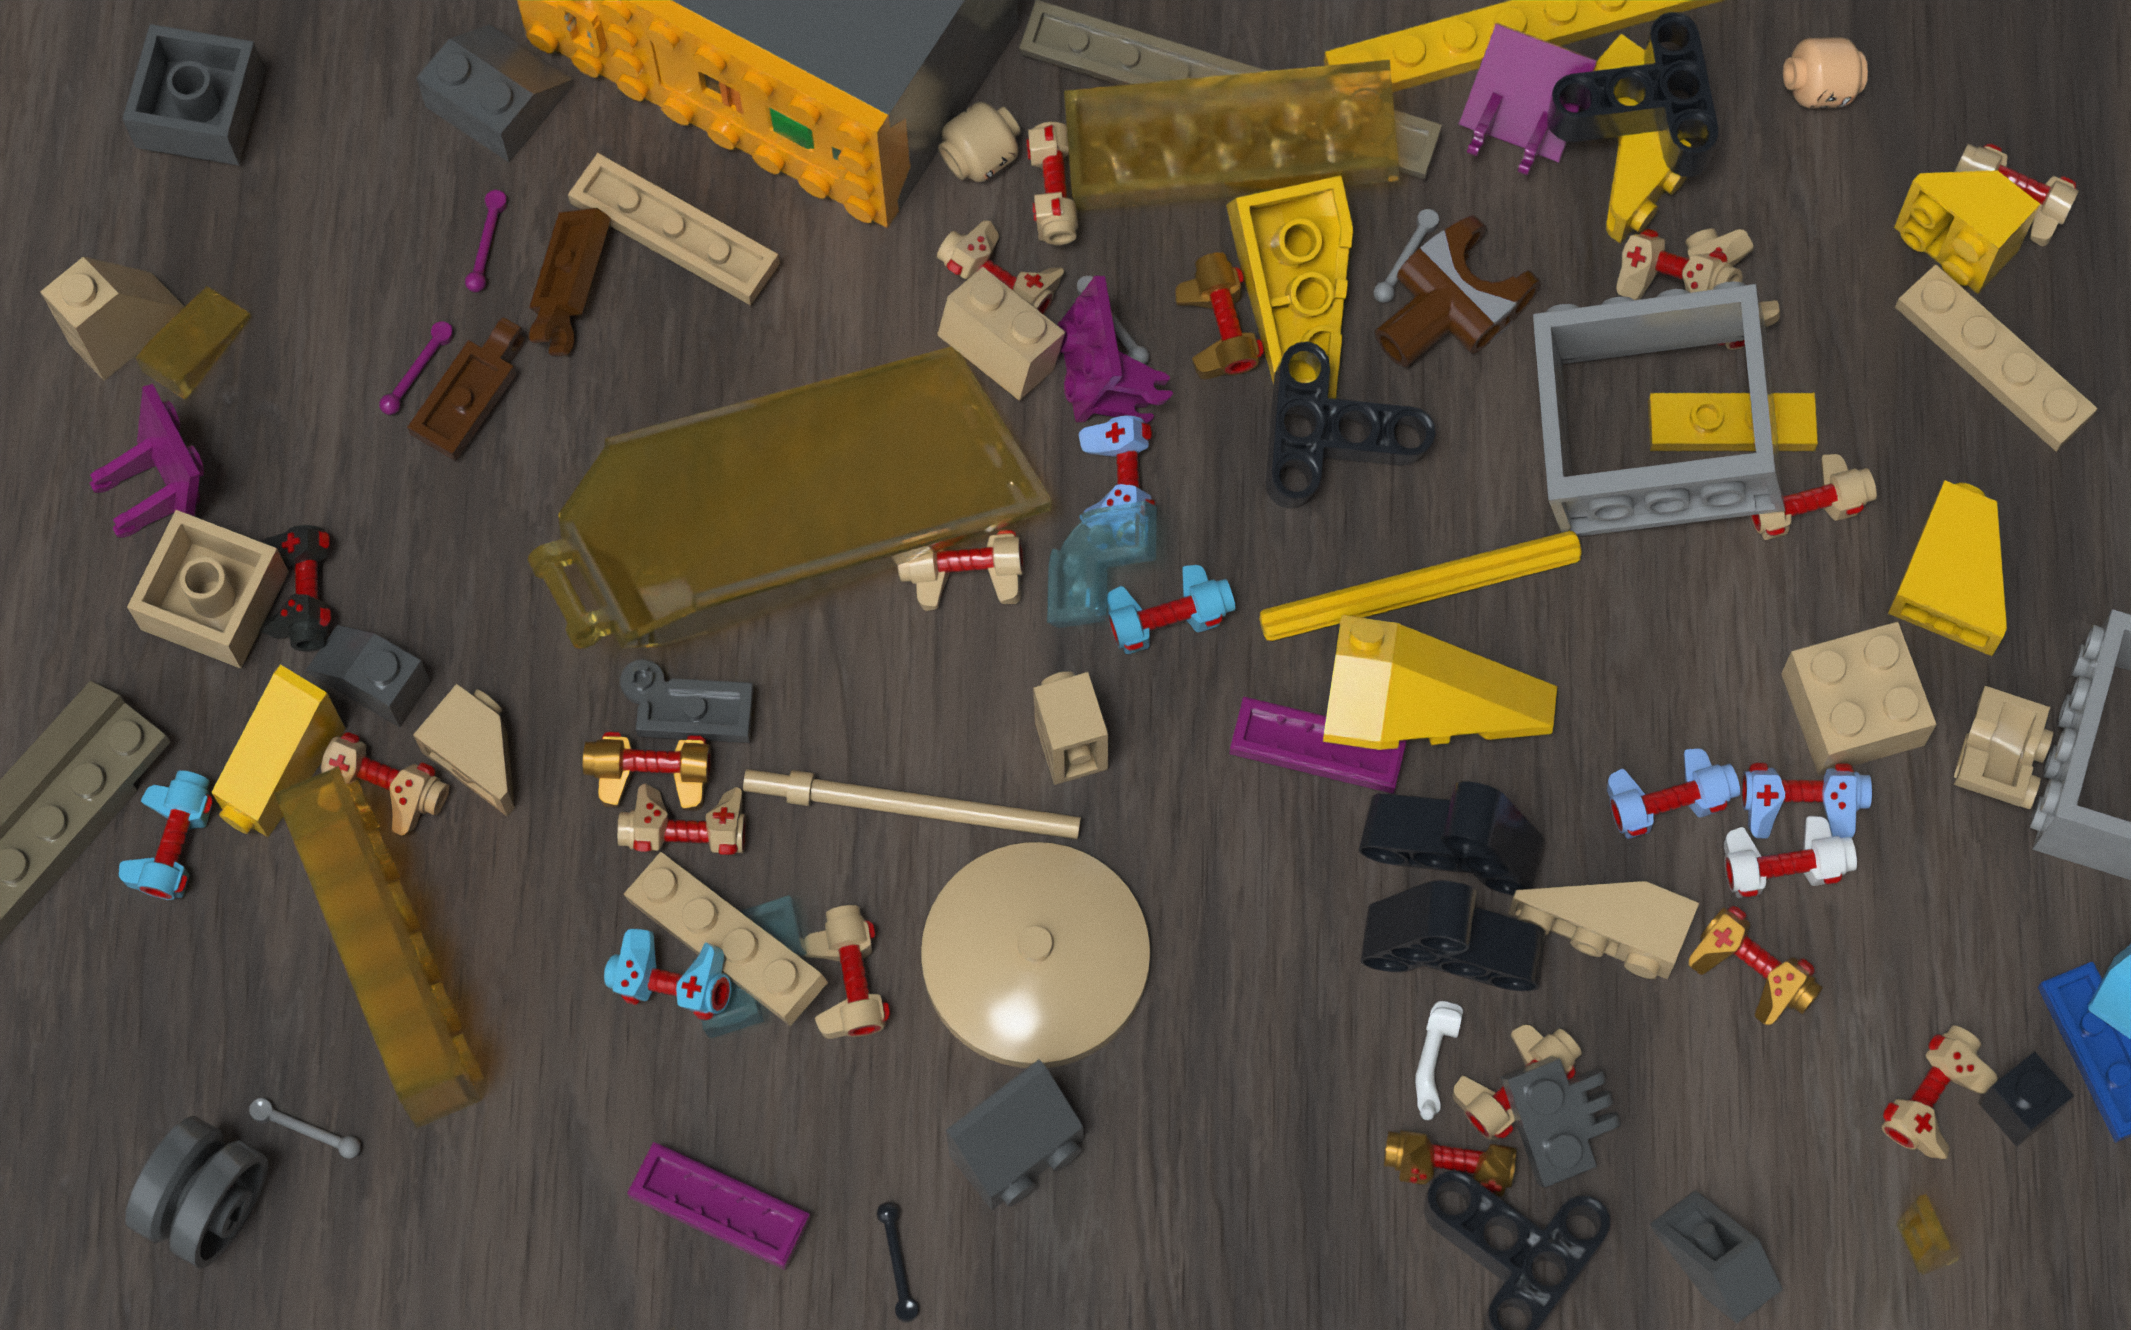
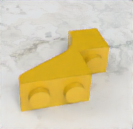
(1639, 167)

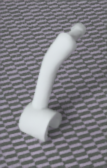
(1443, 1020)

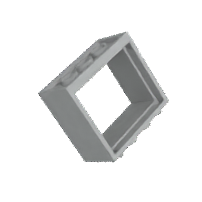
(1667, 491)
(2061, 824)

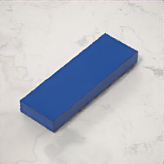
(2095, 1046)

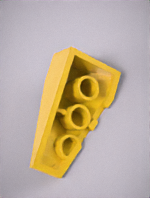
(1295, 268)
(1413, 686)

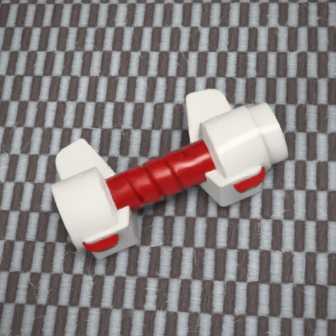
(1821, 860)

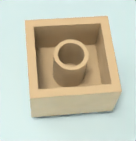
(208, 589)
(1858, 698)

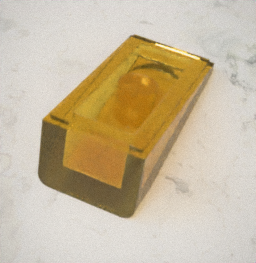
(192, 342)
(1927, 1236)

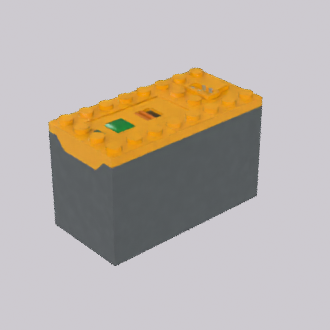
(808, 88)

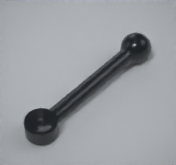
(906, 1308)

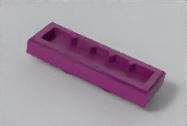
(1296, 742)
(719, 1205)

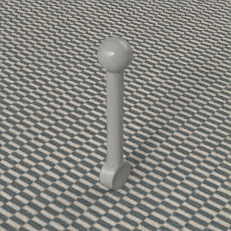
(1426, 223)
(1136, 351)
(263, 1111)

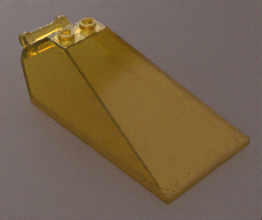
(783, 500)

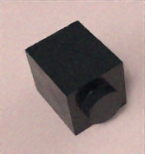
(2025, 1099)

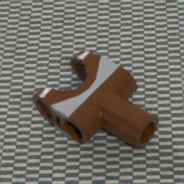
(1452, 297)

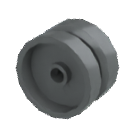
(196, 1191)

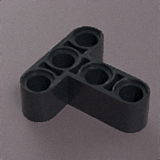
(1651, 88)
(1325, 438)
(1468, 834)
(1445, 931)
(1530, 1245)

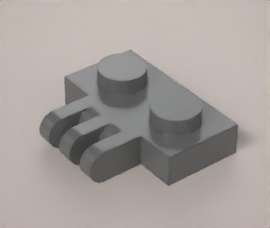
(1558, 1117)

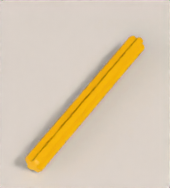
(1420, 585)

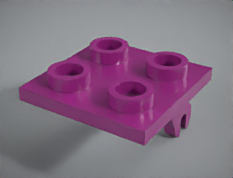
(1515, 93)
(1097, 373)
(160, 447)

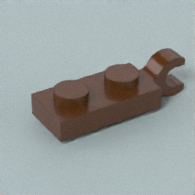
(567, 276)
(468, 391)

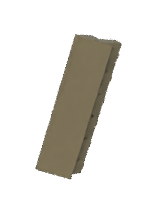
(68, 793)

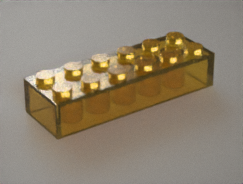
(1231, 134)
(374, 937)

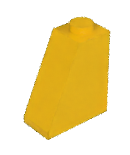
(1957, 571)
(276, 751)

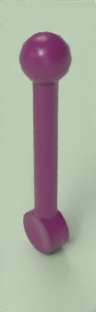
(495, 203)
(441, 335)

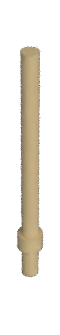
(803, 788)

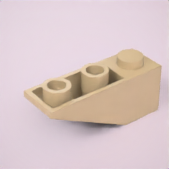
(1623, 920)

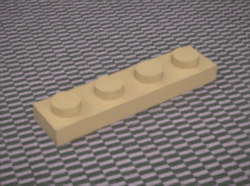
(675, 229)
(1996, 357)
(751, 955)

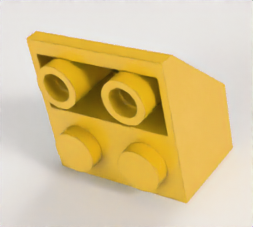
(1966, 222)

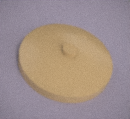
(1035, 955)

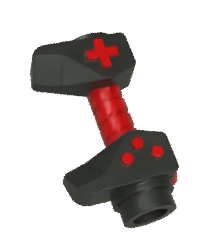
(303, 615)

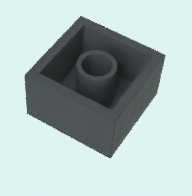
(194, 94)

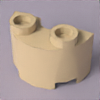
(2002, 748)

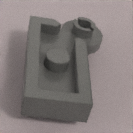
(687, 706)

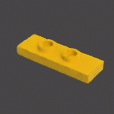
(1726, 422)

